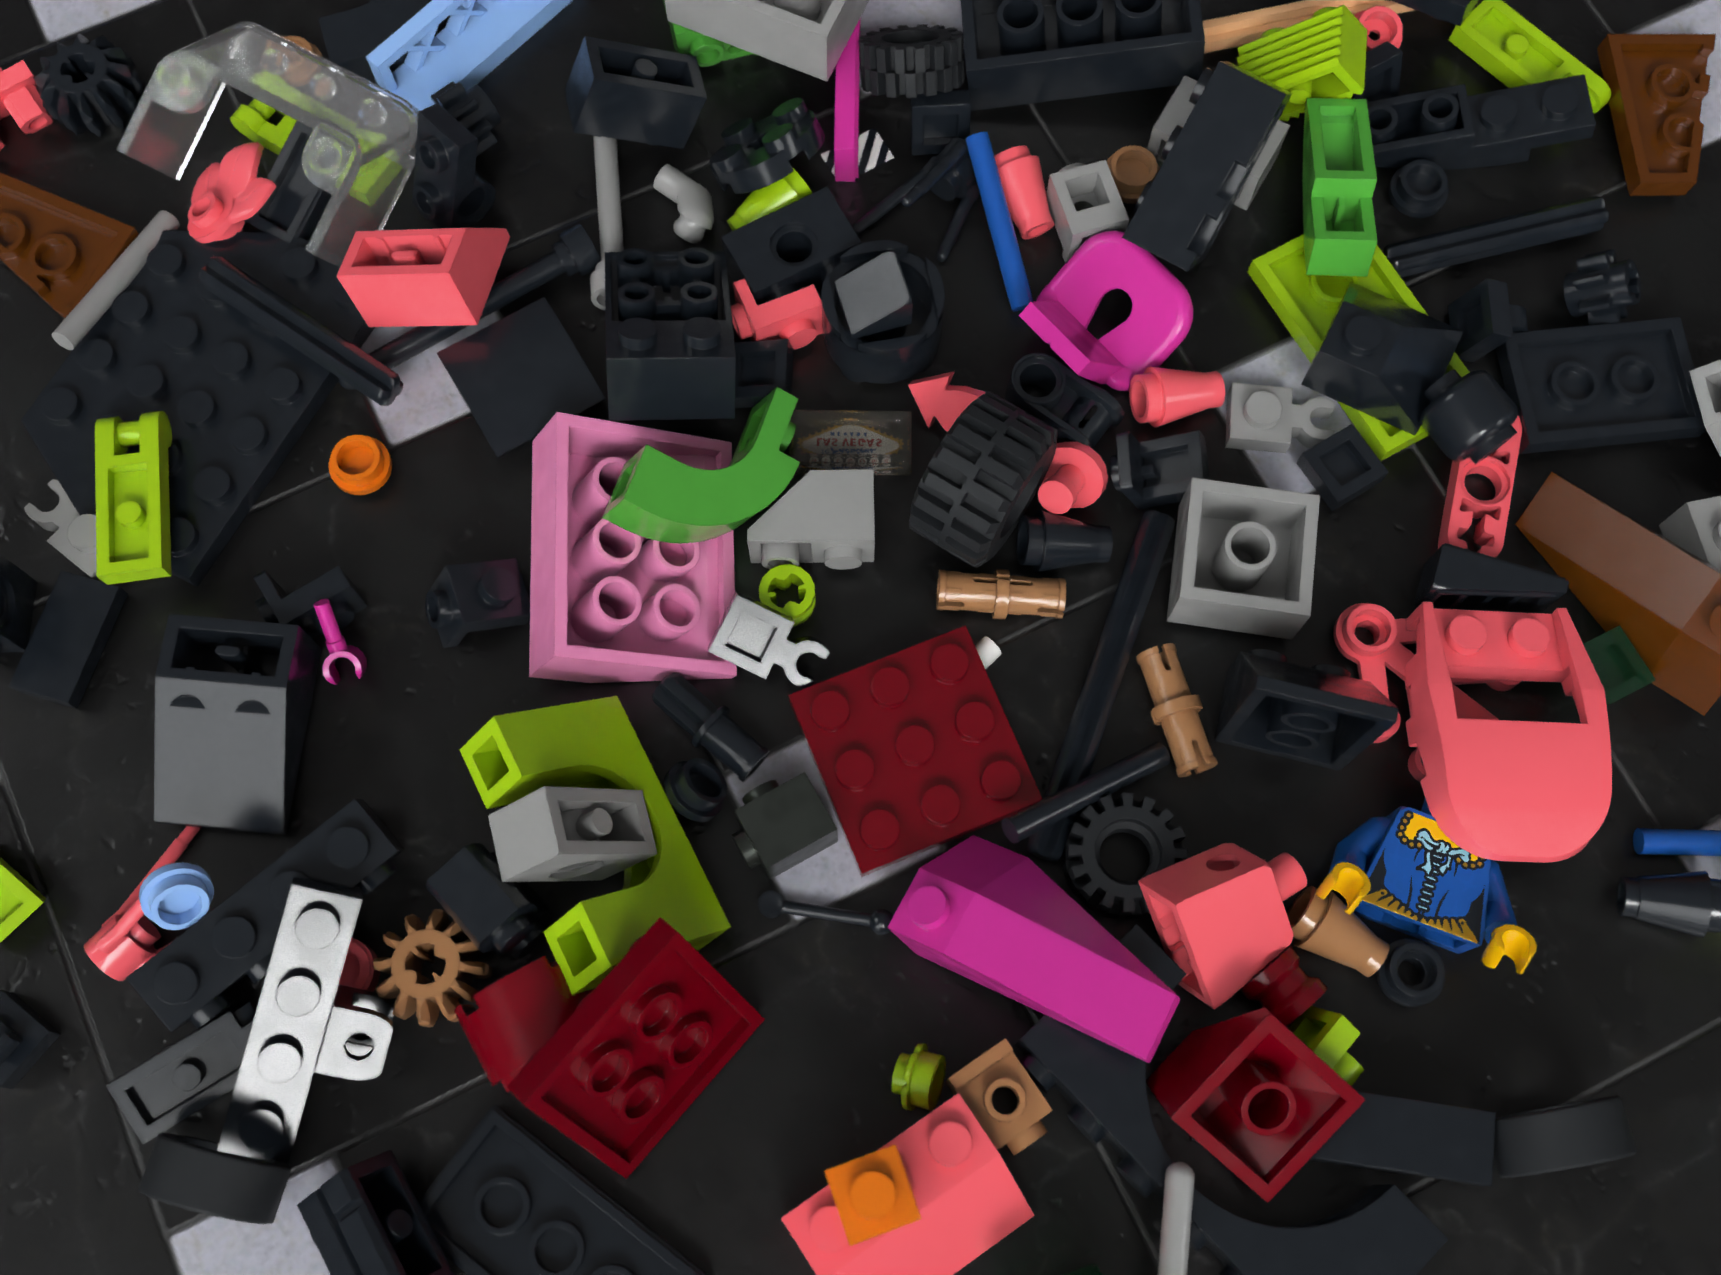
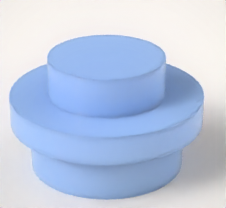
(176, 895)

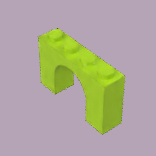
(597, 748)

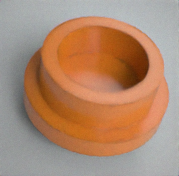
(360, 464)

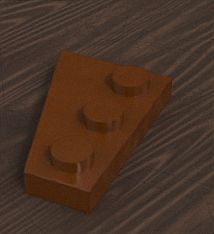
(1657, 107)
(56, 243)

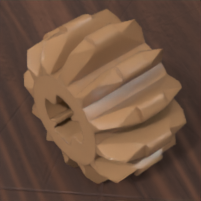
(418, 992)

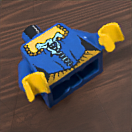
(1426, 886)

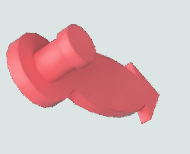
(1075, 474)

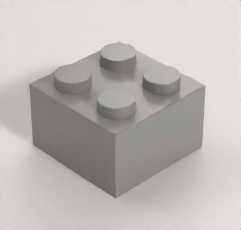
(1244, 558)

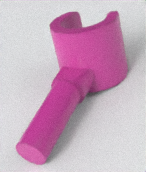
(336, 644)

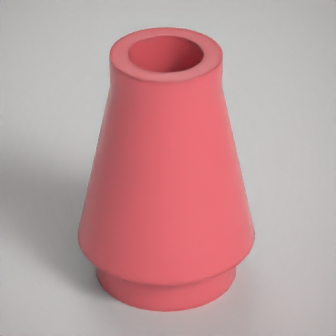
(1024, 191)
(1172, 394)

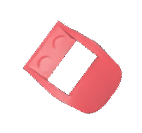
(1507, 783)

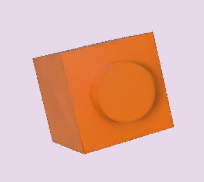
(872, 1195)

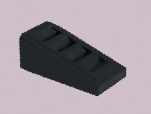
(1480, 582)

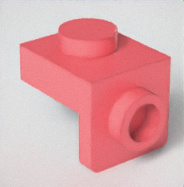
(787, 317)

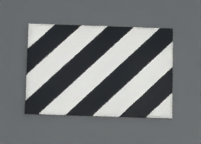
(871, 153)

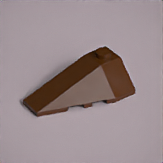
(1637, 581)

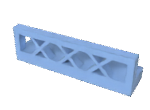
(465, 51)

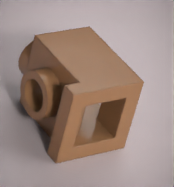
(998, 1069)

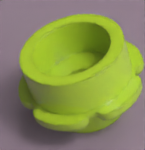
(919, 1078)

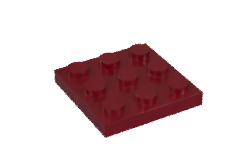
(914, 750)
(637, 1050)

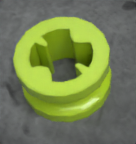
(782, 578)

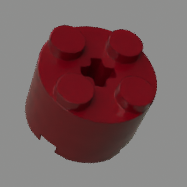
(517, 1018)

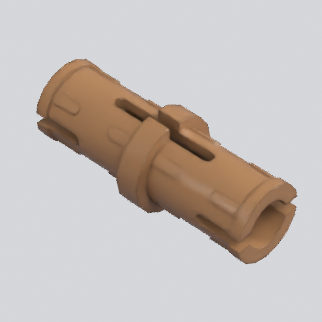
(1001, 594)
(1176, 710)

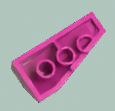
(1027, 939)

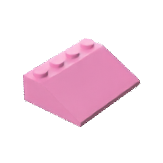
(607, 598)

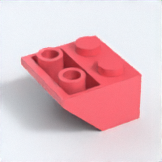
(422, 275)

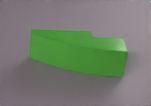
(1338, 187)

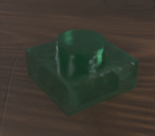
(1618, 665)

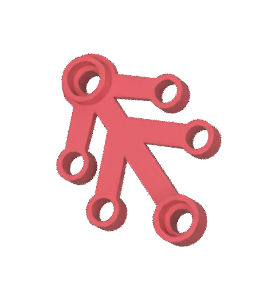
(1389, 651)

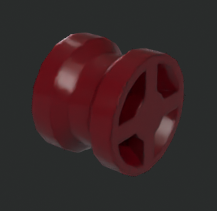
(1284, 987)

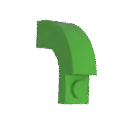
(692, 505)

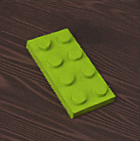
(1308, 306)

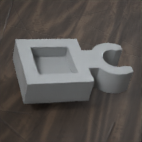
(1267, 420)
(73, 532)

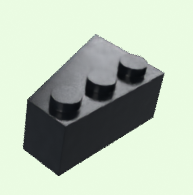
(1206, 164)

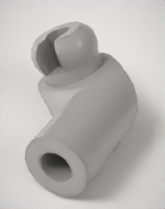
(692, 203)

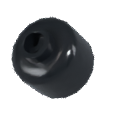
(1468, 415)

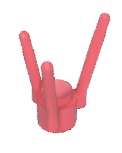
(128, 936)

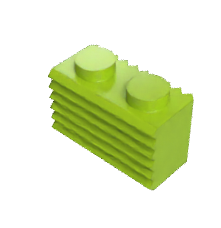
(1311, 58)

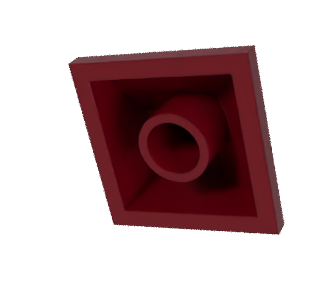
(1254, 1097)

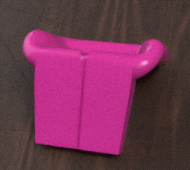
(1151, 333)

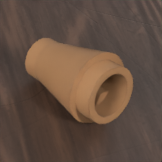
(1333, 934)

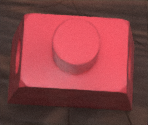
(1223, 916)

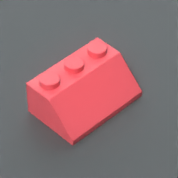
(961, 1194)

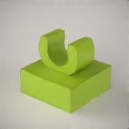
(1329, 1037)

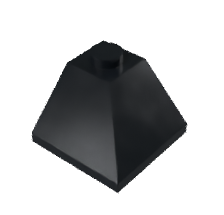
(1381, 357)

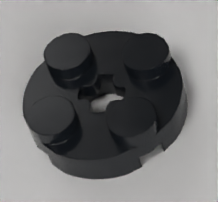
(761, 151)

